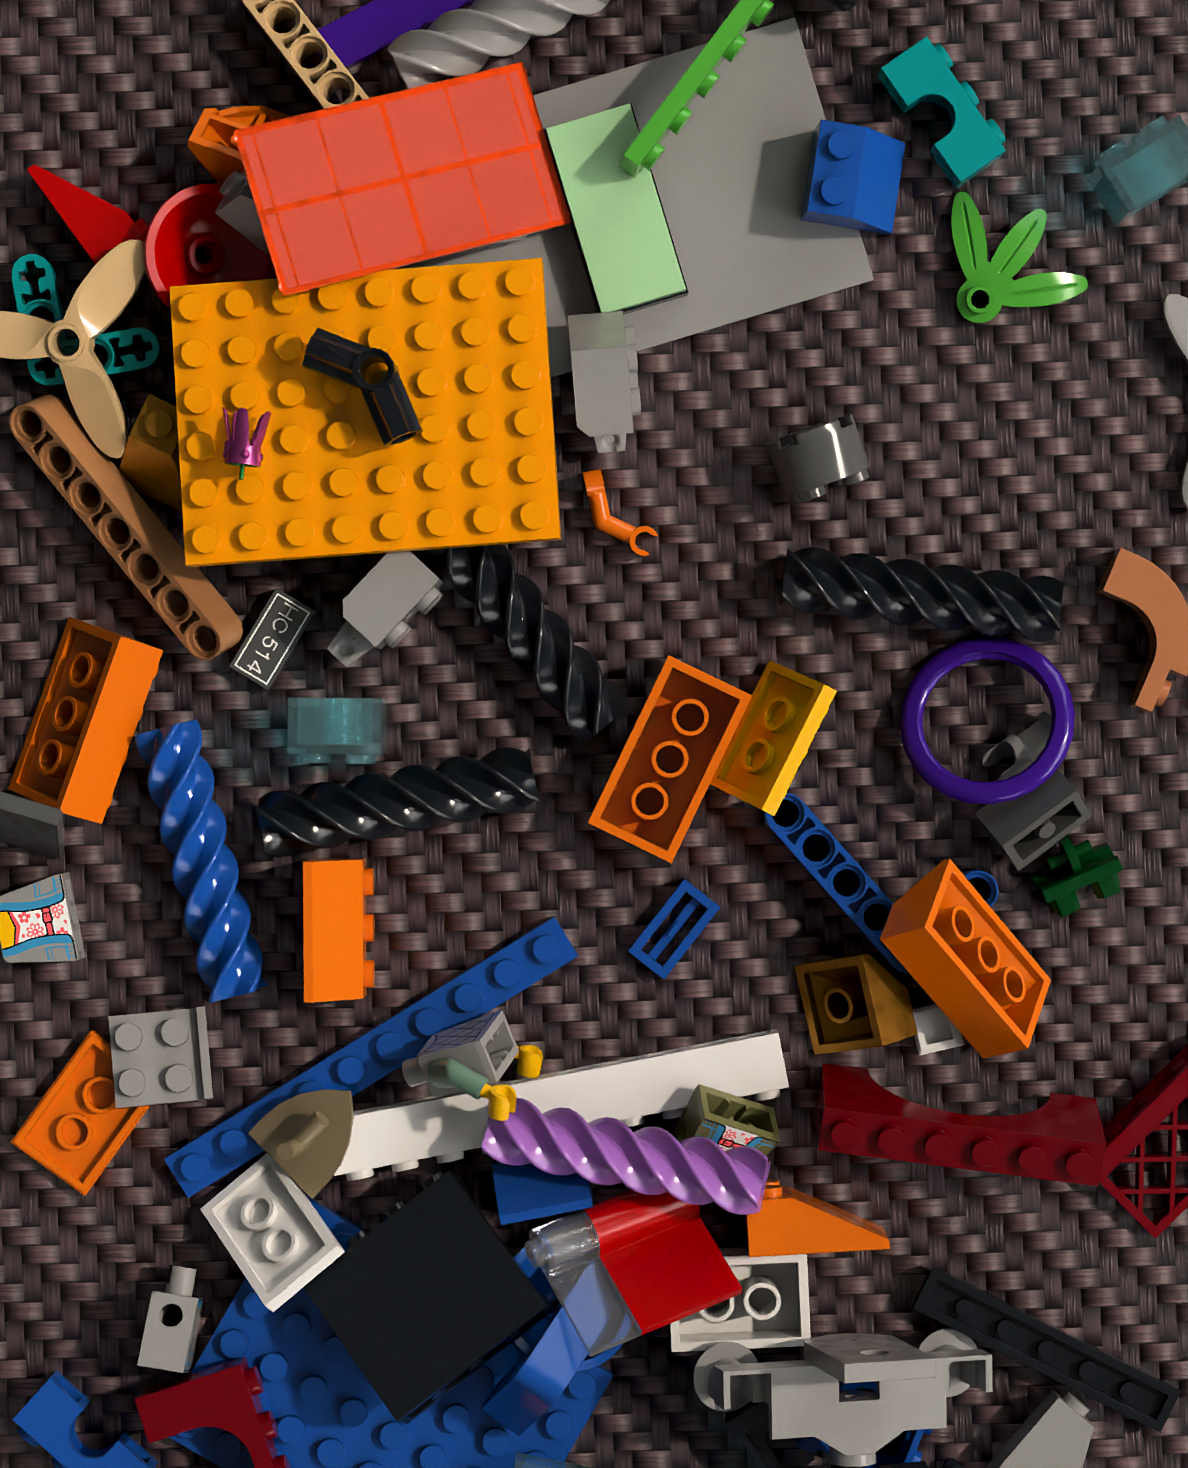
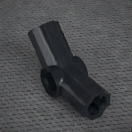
(386, 400)

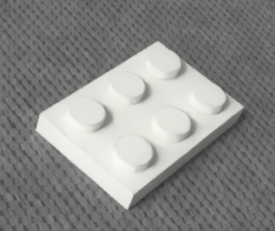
(272, 1232)

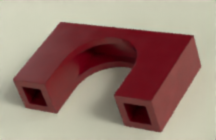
(217, 1398)

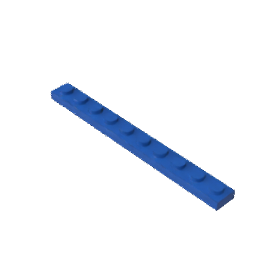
(381, 1048)

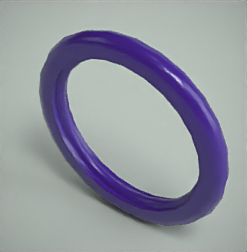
(1002, 790)

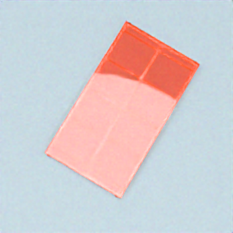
(401, 178)

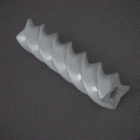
(466, 38)

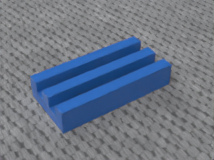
(697, 898)

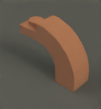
(1165, 615)

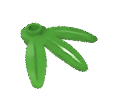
(1011, 255)

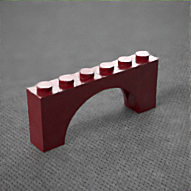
(1051, 1143)

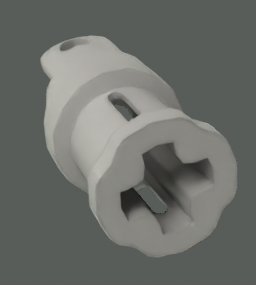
(1022, 748)

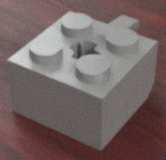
(604, 377)
(383, 605)

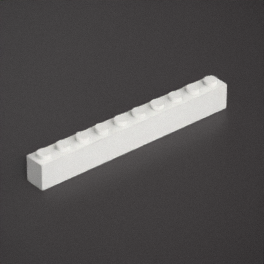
(615, 1089)

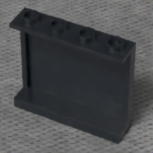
(427, 1297)

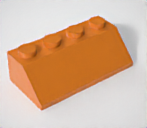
(85, 720)
(967, 961)

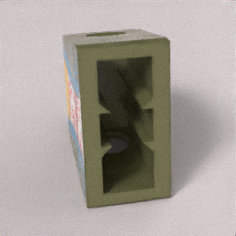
(728, 1121)

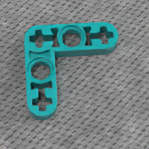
(49, 285)

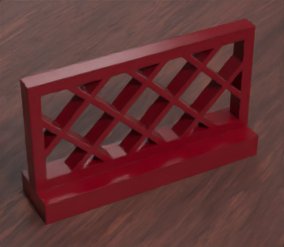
(1129, 1132)

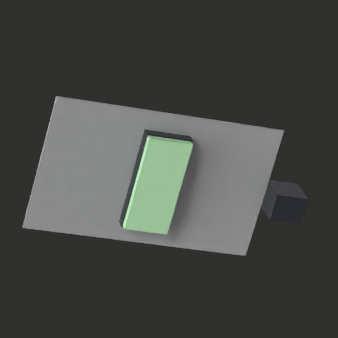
(713, 221)

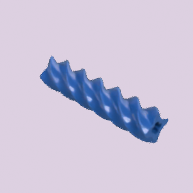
(202, 865)

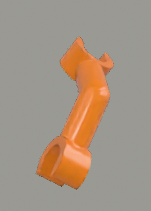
(601, 515)

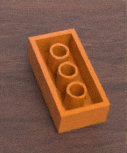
(669, 759)

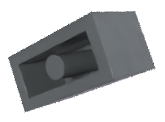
(1035, 820)

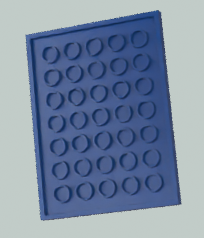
(337, 1420)

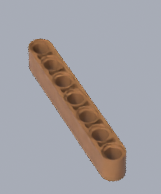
(106, 517)

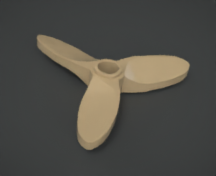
(91, 311)

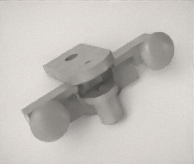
(854, 1423)

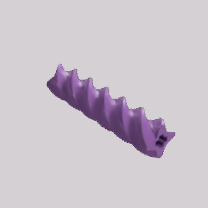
(643, 1160)

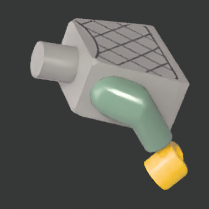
(471, 1060)

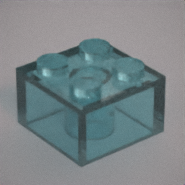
(1143, 172)
(337, 727)

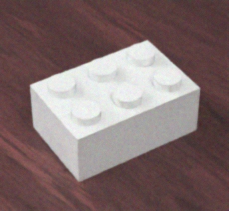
(767, 1313)

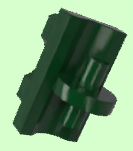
(1074, 869)

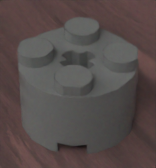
(819, 457)

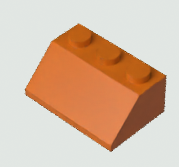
(337, 929)

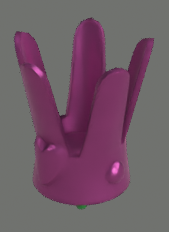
(237, 449)

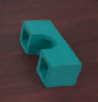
(925, 76)

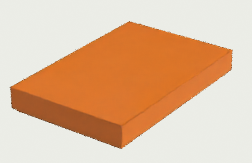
(77, 1120)

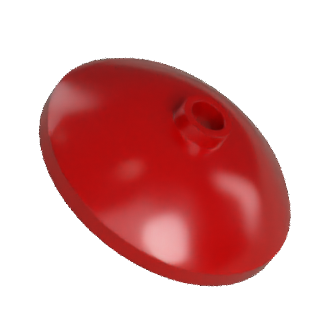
(190, 222)

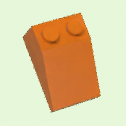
(806, 1225)

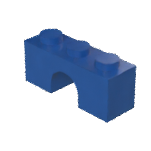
(51, 1422)

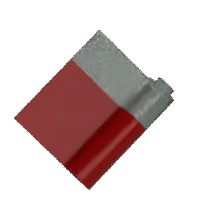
(631, 1266)

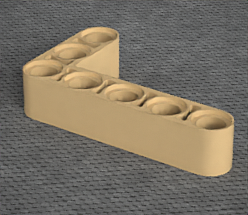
(299, 44)

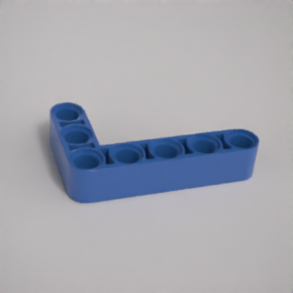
(837, 859)
(538, 1376)

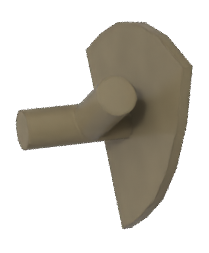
(308, 1136)

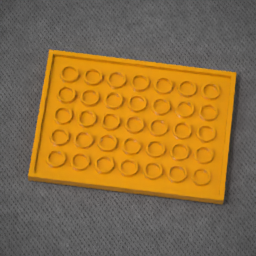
(327, 486)

